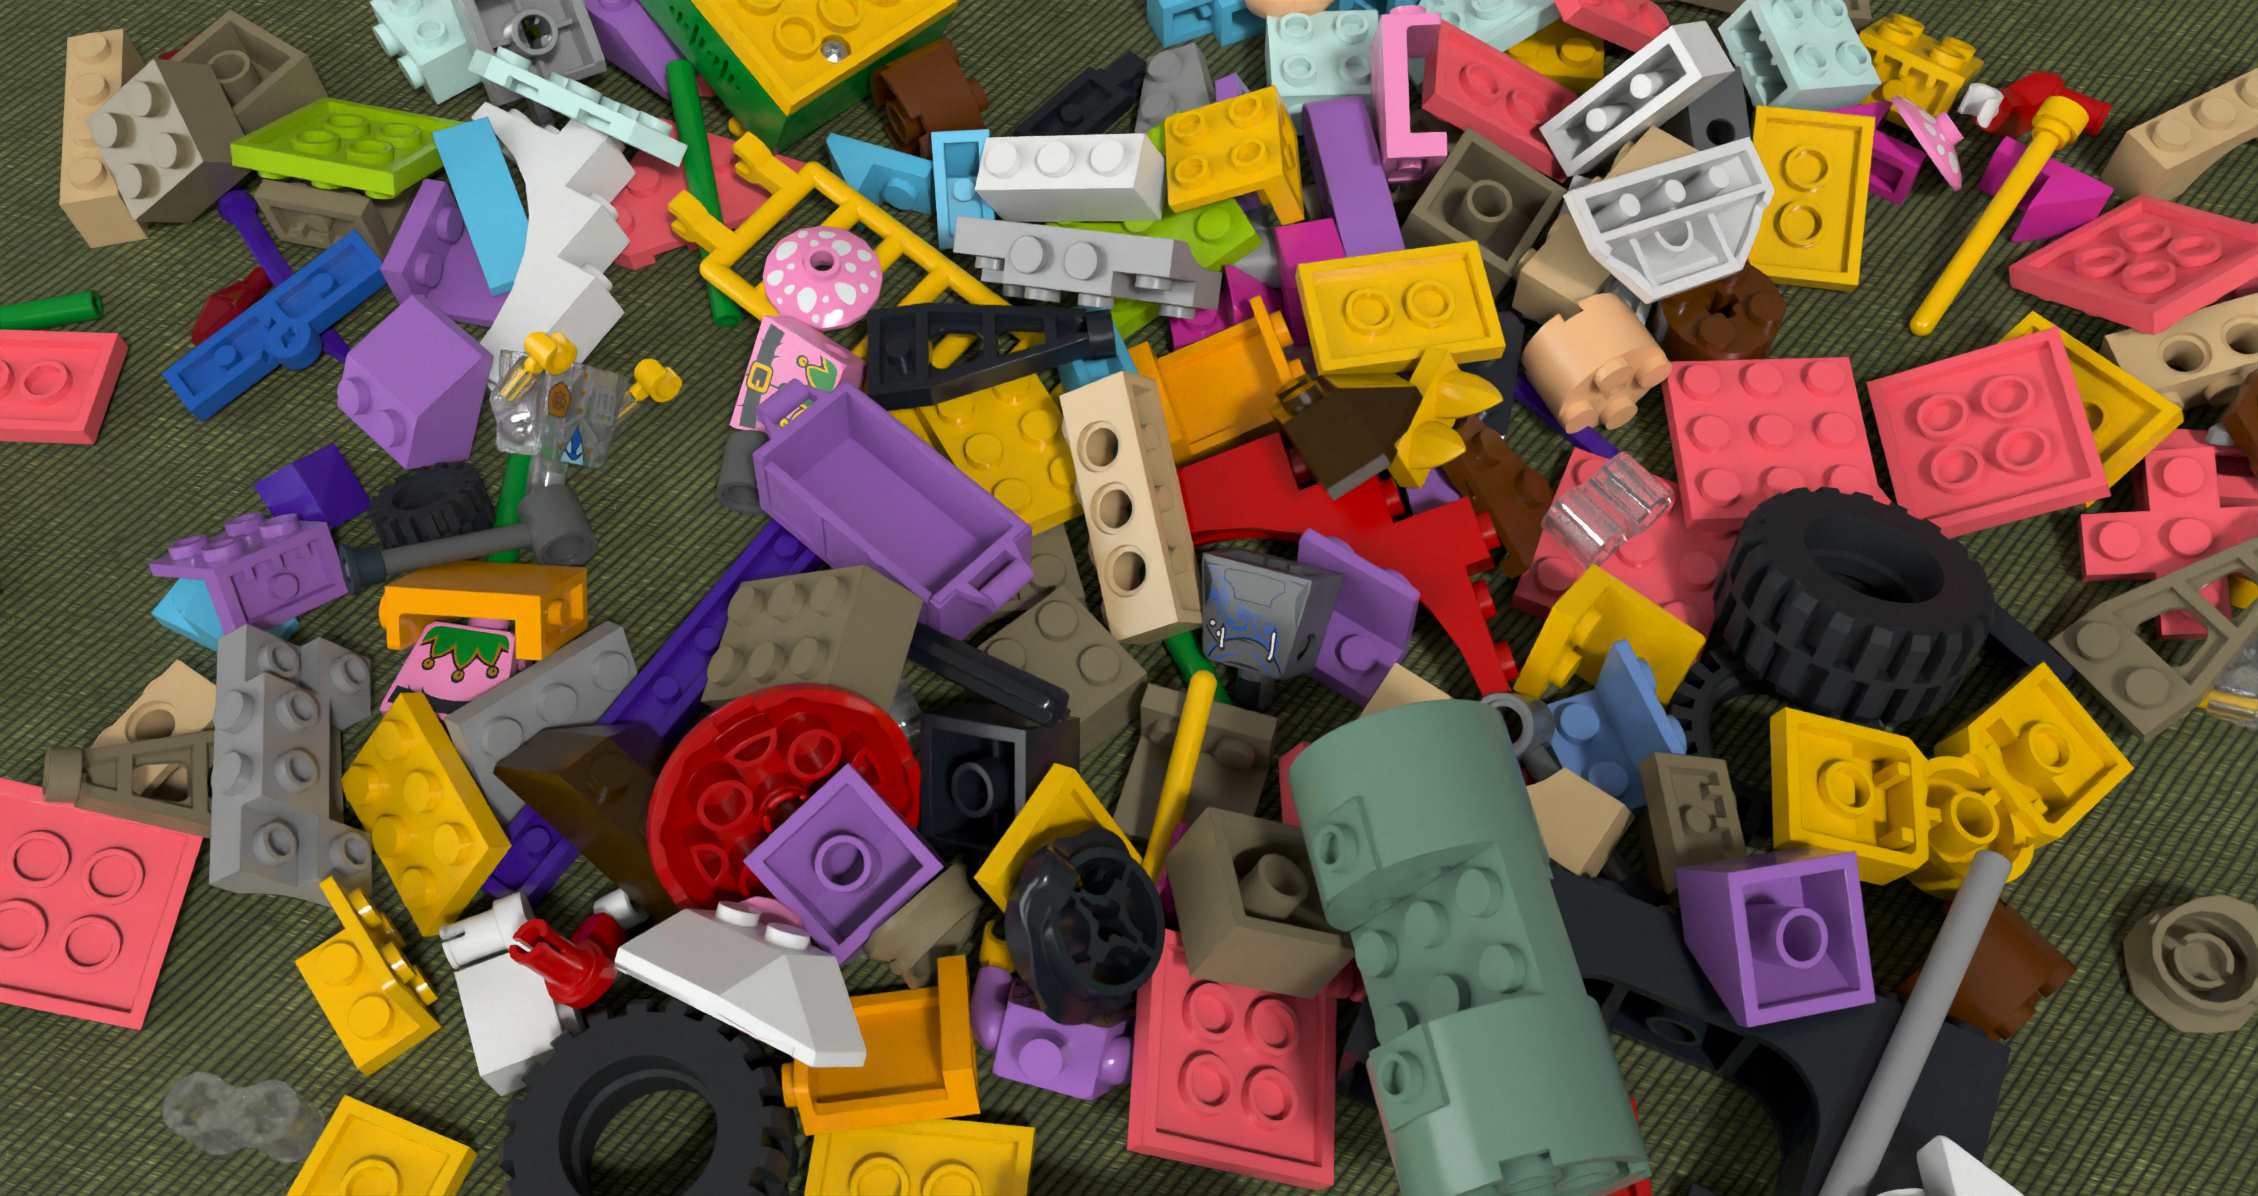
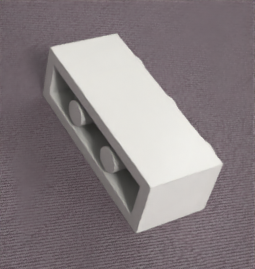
(1635, 96)
(1073, 178)

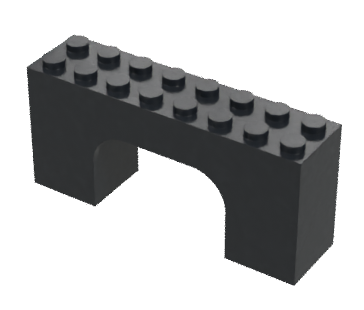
(1799, 1069)

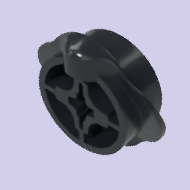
(1099, 929)

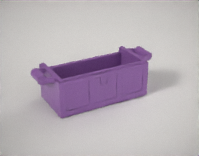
(883, 498)

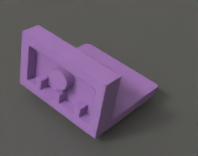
(439, 260)
(259, 568)
(1369, 621)

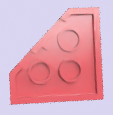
(646, 196)

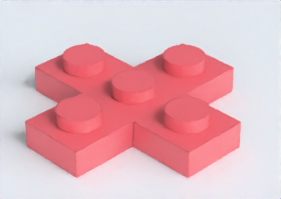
(2174, 531)

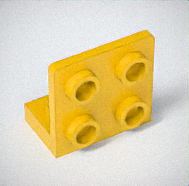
(1917, 65)
(1234, 151)
(1594, 616)
(368, 983)

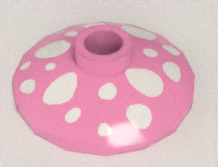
(1935, 135)
(829, 297)

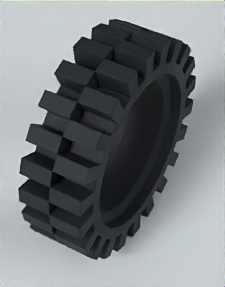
(1704, 691)

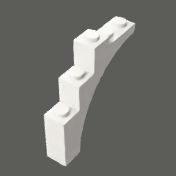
(569, 233)

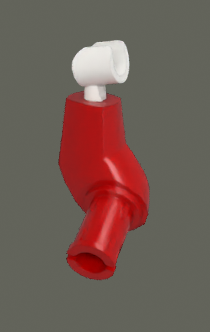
(2012, 108)
(583, 966)

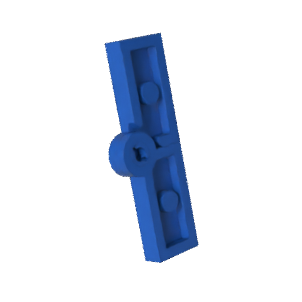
(277, 327)

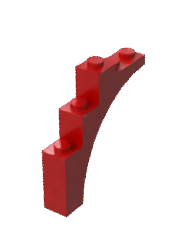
(1261, 495)

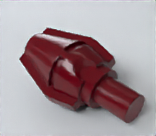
(228, 304)

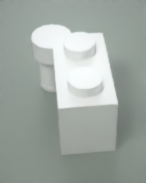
(503, 1001)

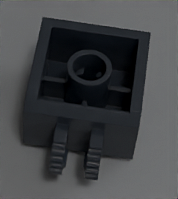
(981, 772)

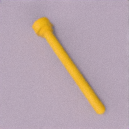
(2055, 125)
(1180, 769)

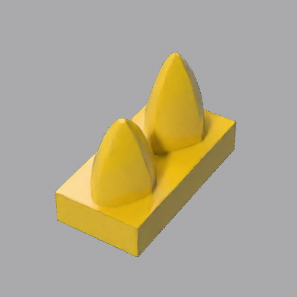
(1446, 397)

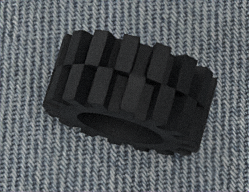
(431, 505)

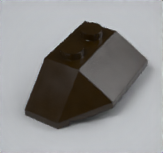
(1345, 424)
(597, 795)

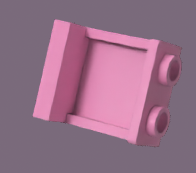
(1400, 36)

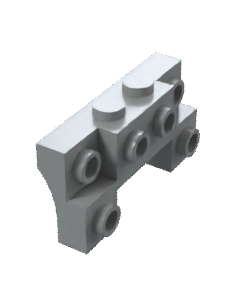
(1097, 265)
(274, 766)

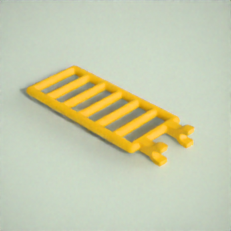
(788, 190)

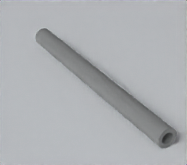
(1918, 1027)

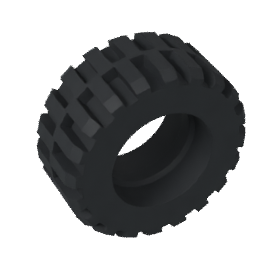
(1853, 605)
(640, 1055)

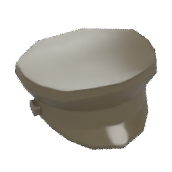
(927, 928)
(2196, 964)

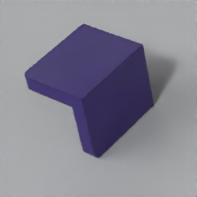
(315, 489)

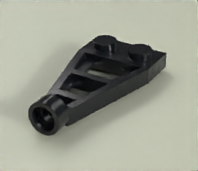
(902, 353)

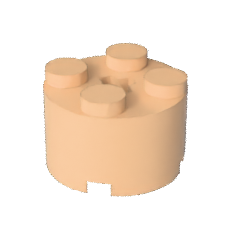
(1594, 364)

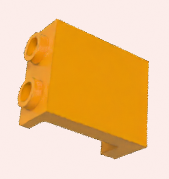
(1222, 385)
(542, 599)
(914, 1067)

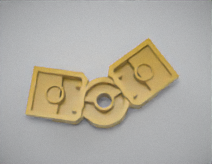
(1996, 784)

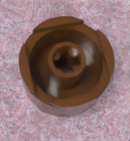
(926, 95)
(1720, 319)
(2004, 975)

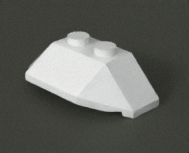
(1676, 219)
(752, 979)

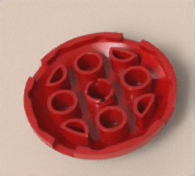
(747, 758)

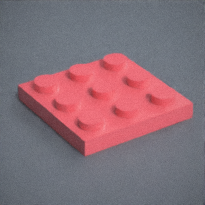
(2143, 263)
(1761, 431)
(1989, 436)
(1661, 563)
(85, 906)
(1233, 1076)

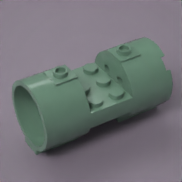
(1487, 1038)

